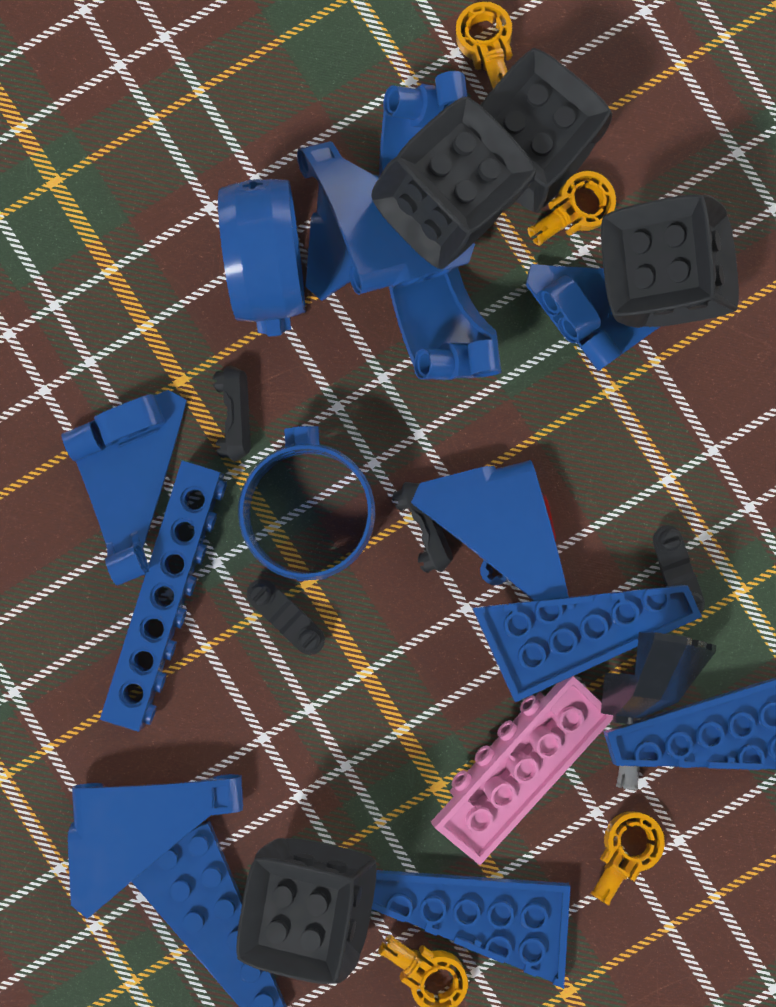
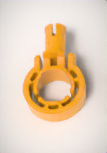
(489, 50)
(569, 211)
(614, 853)
(429, 962)

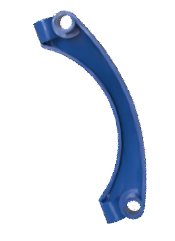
(435, 316)

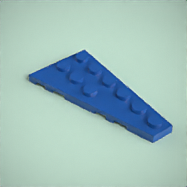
(561, 637)
(713, 733)
(203, 907)
(492, 916)

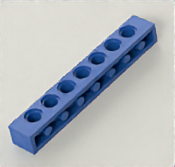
(119, 706)

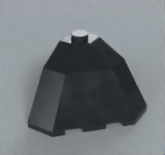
(662, 676)

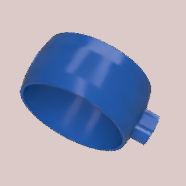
(261, 253)
(298, 442)

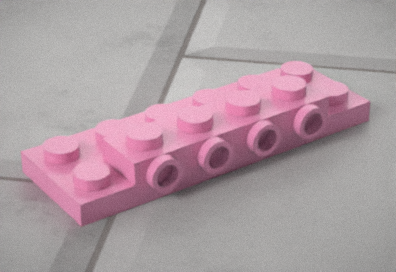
(520, 767)

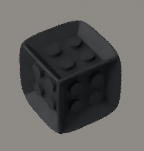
(550, 118)
(452, 182)
(669, 261)
(306, 910)

